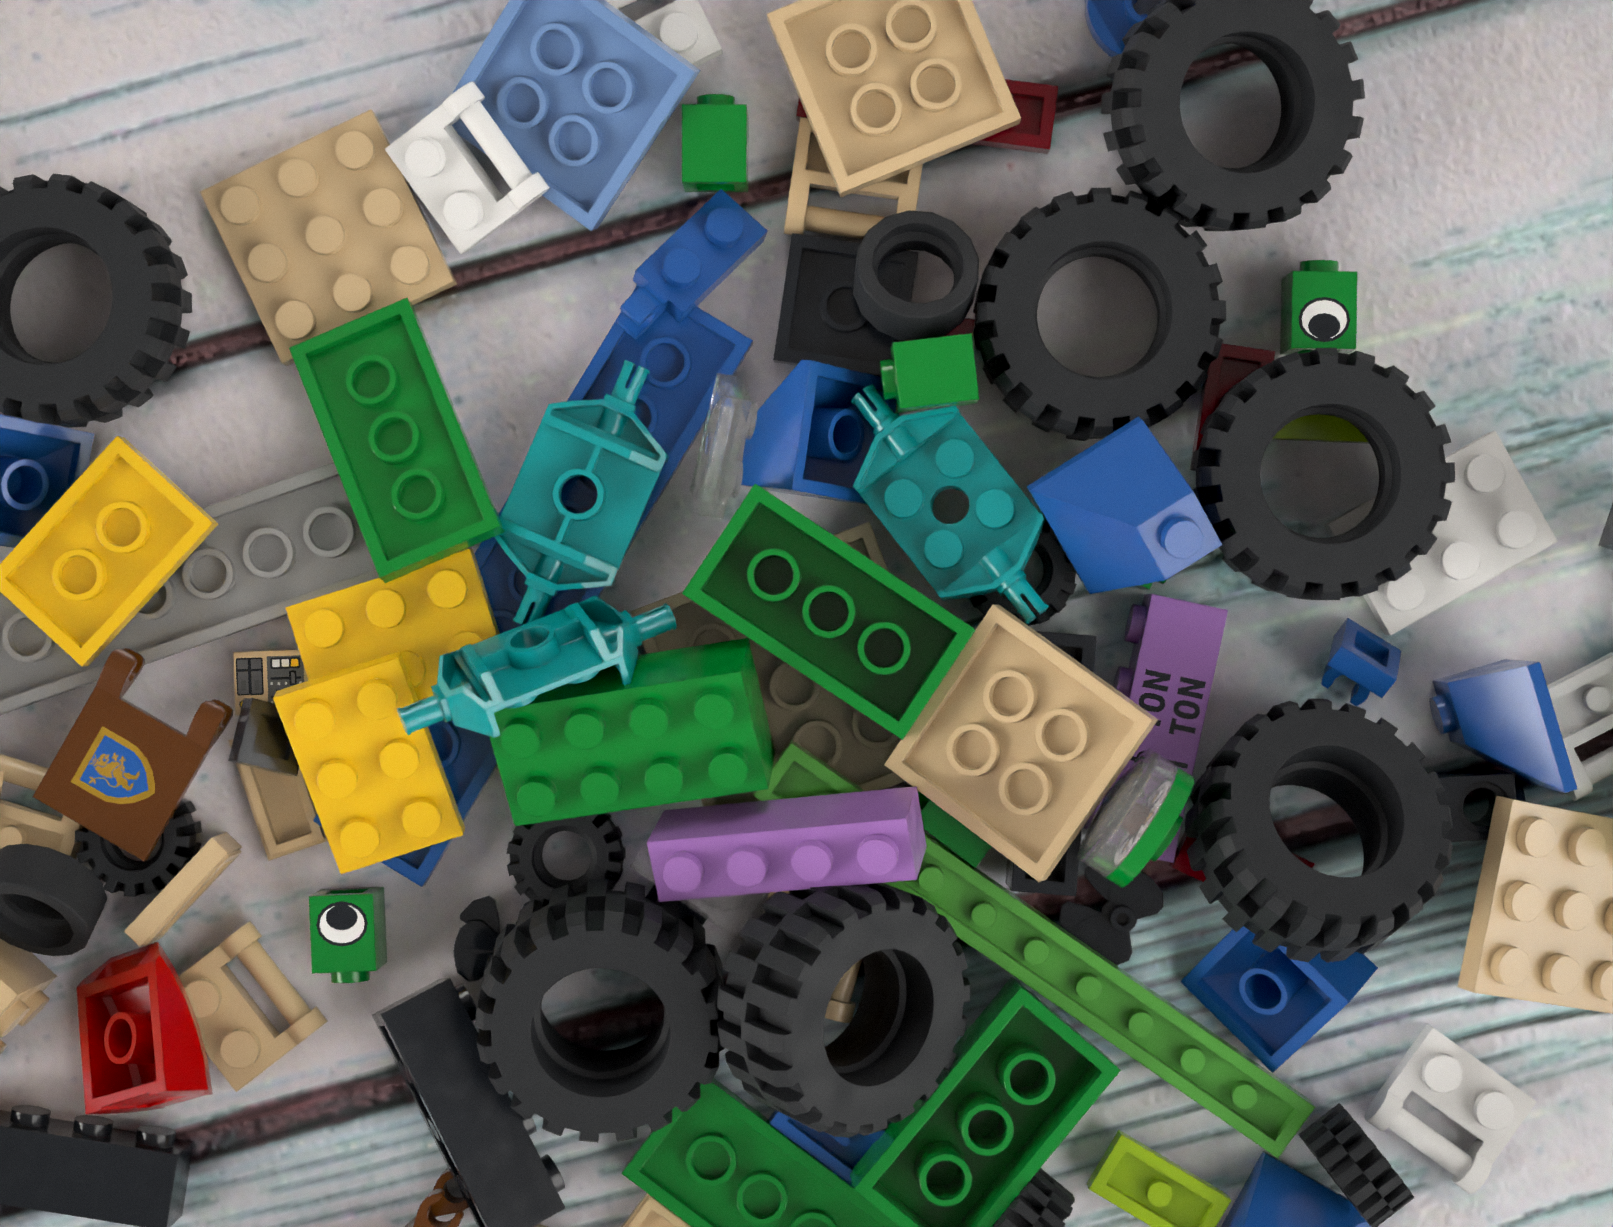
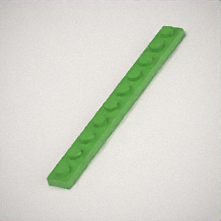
(1080, 978)

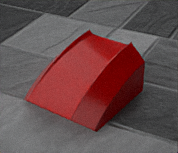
(139, 1036)

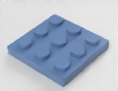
(577, 96)

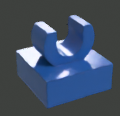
(1363, 659)

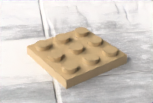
(891, 82)
(327, 234)
(1020, 742)
(1544, 908)

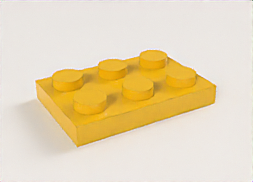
(103, 551)
(415, 614)
(365, 775)

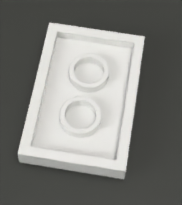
(1485, 534)

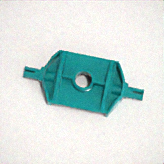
(939, 451)
(624, 462)
(533, 660)

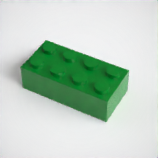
(828, 611)
(673, 735)
(991, 1121)

